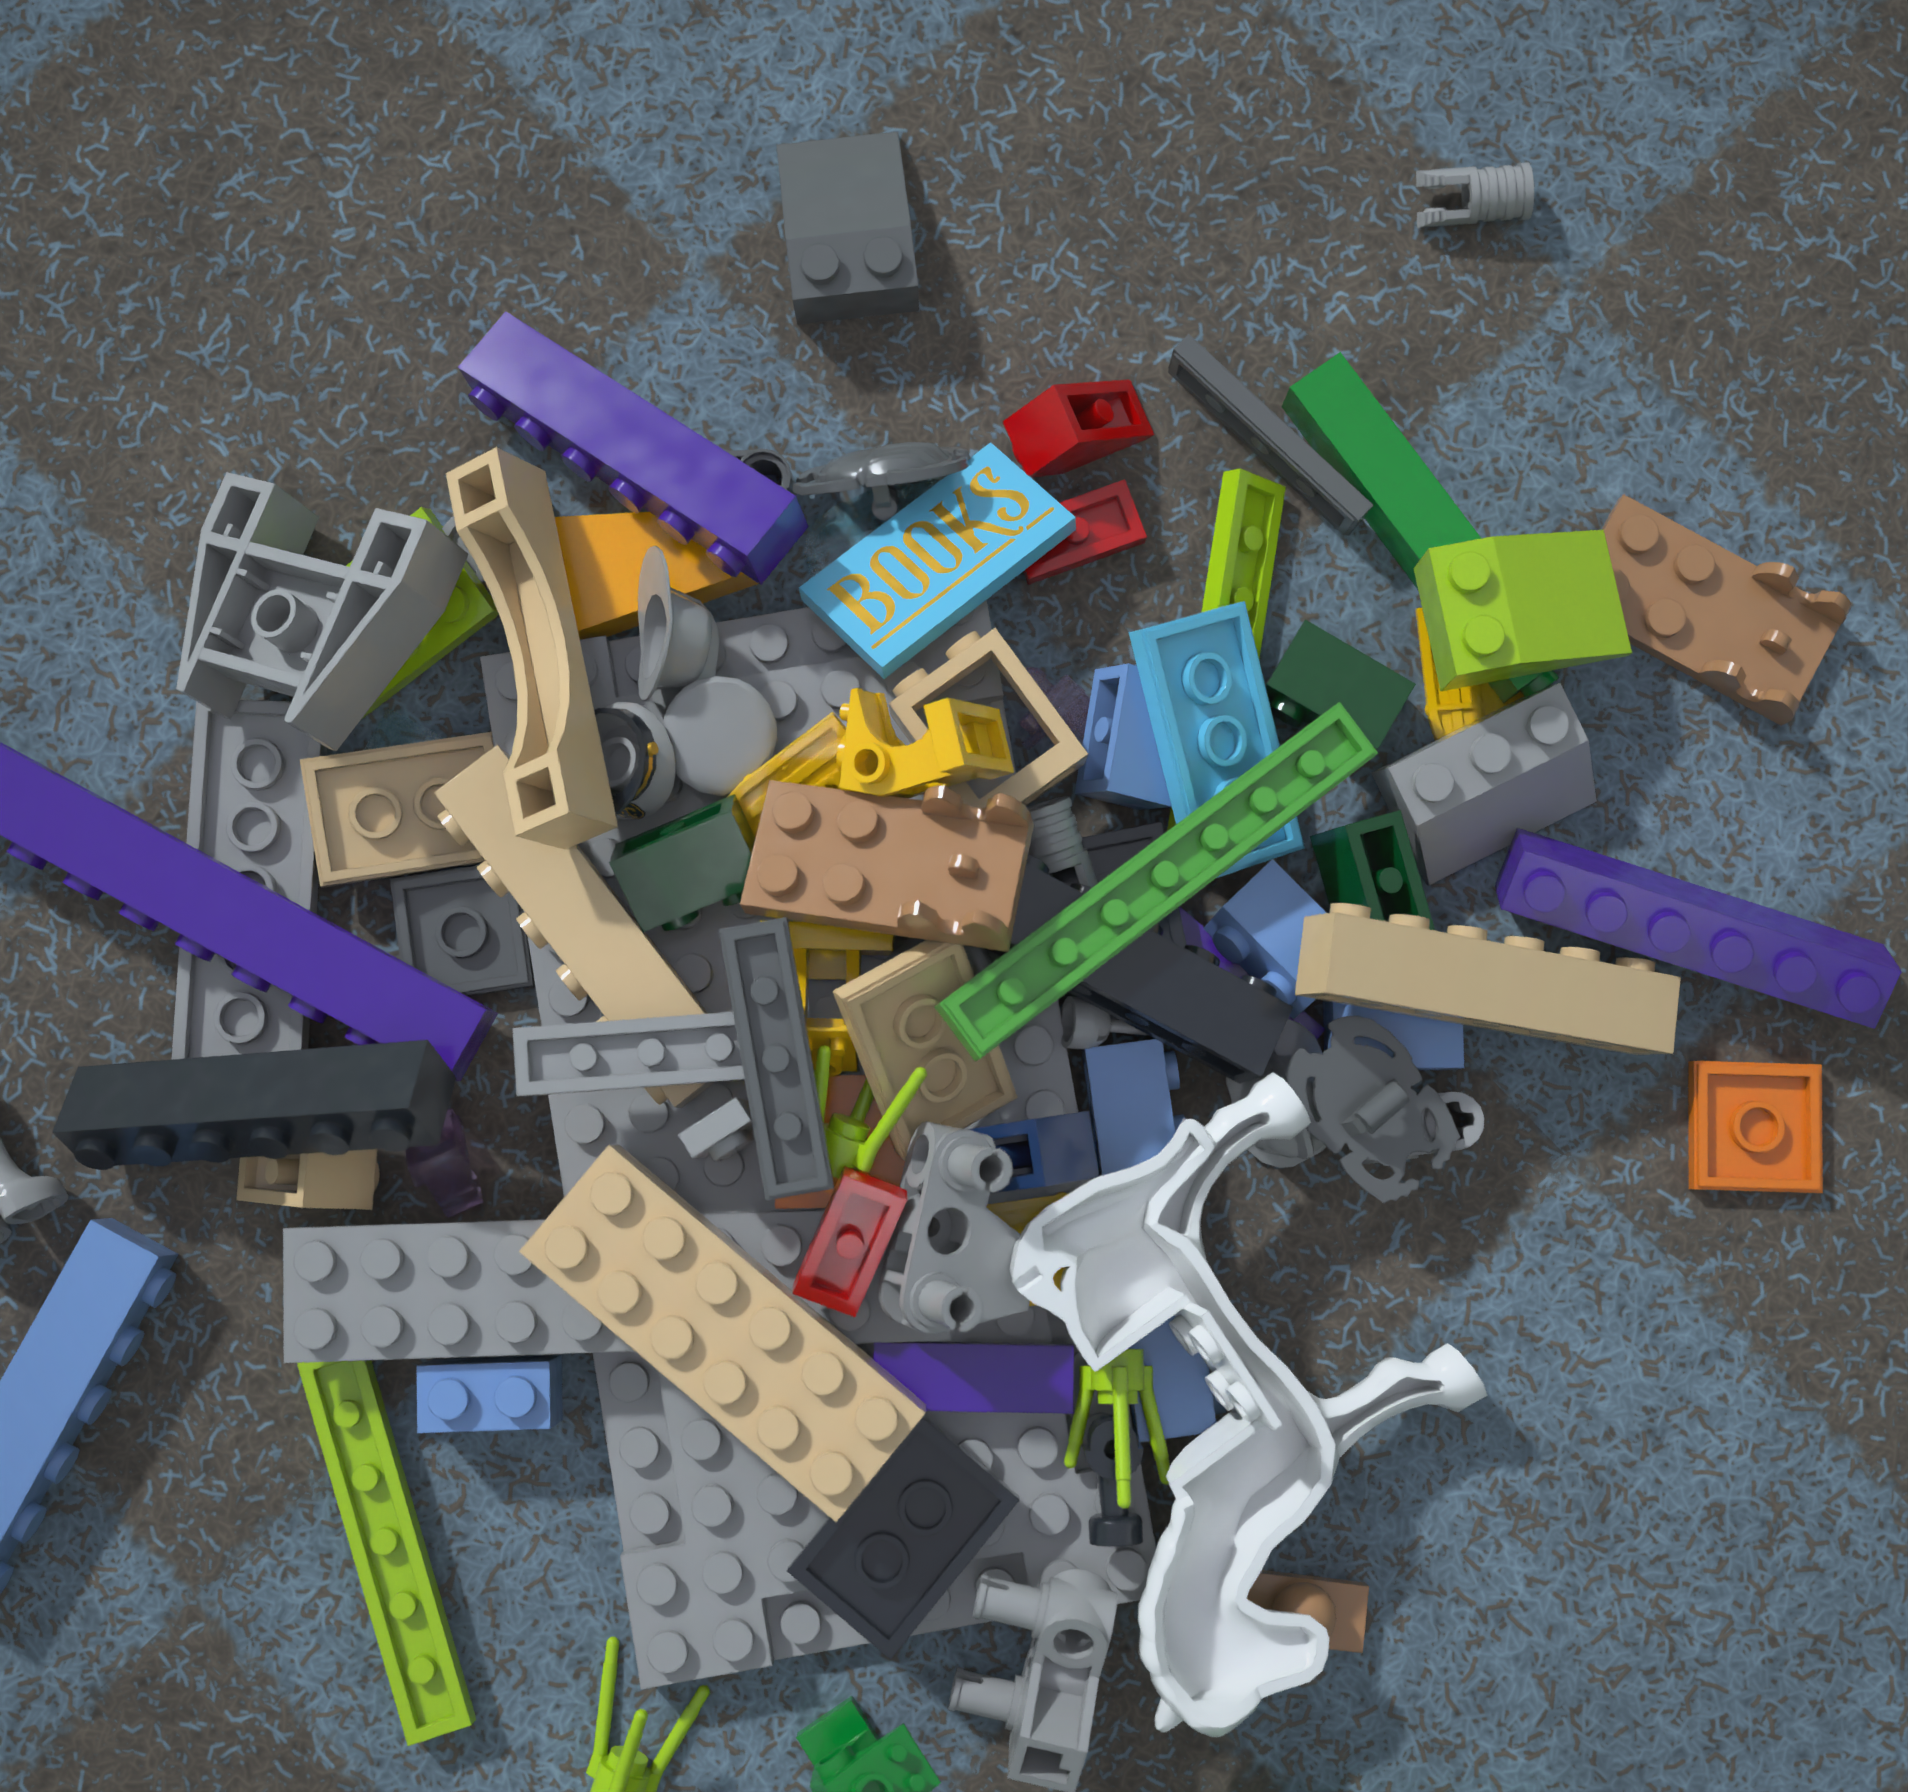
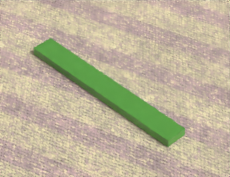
(1154, 882)

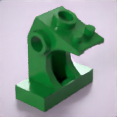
(854, 1758)

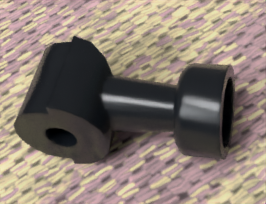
(1114, 1524)

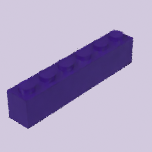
(633, 449)
(1696, 928)

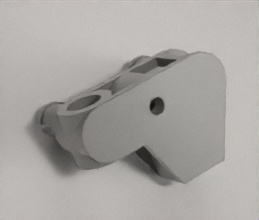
(962, 1265)
(1056, 1694)

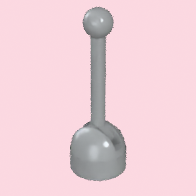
(1088, 1025)

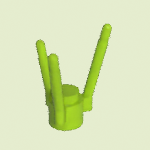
(848, 1134)
(1119, 1385)
(625, 1766)

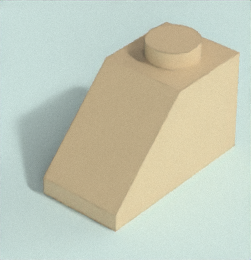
(311, 1180)

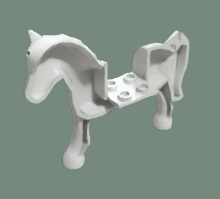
(1256, 1472)

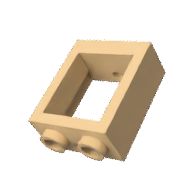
(964, 658)

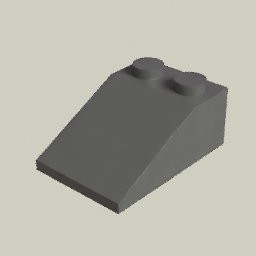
(847, 228)

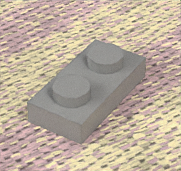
(720, 1132)

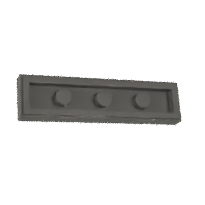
(1268, 436)
(776, 1058)

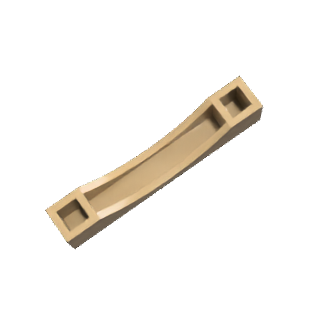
(557, 760)

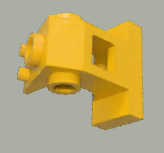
(959, 746)
(832, 954)

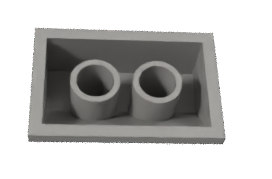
(1488, 779)

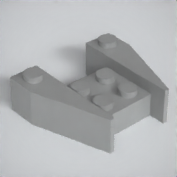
(304, 622)

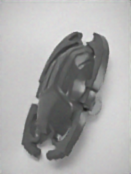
(882, 469)
(1371, 1105)

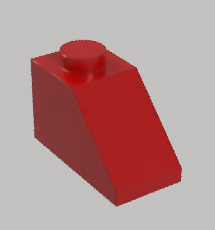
(1076, 426)

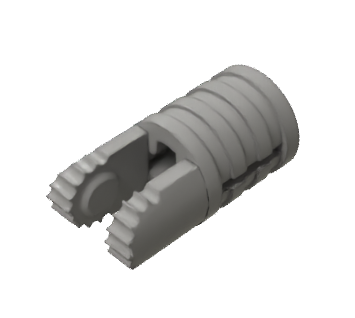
(1485, 194)
(1058, 840)

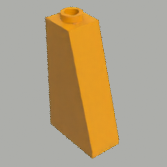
(605, 564)

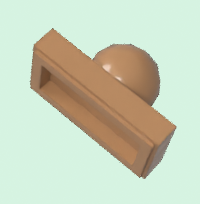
(1331, 1602)

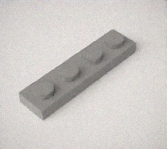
(626, 1054)

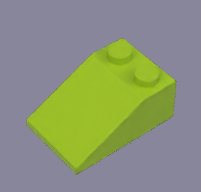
(1520, 606)

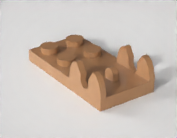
(1717, 613)
(891, 863)

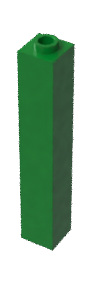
(1372, 454)

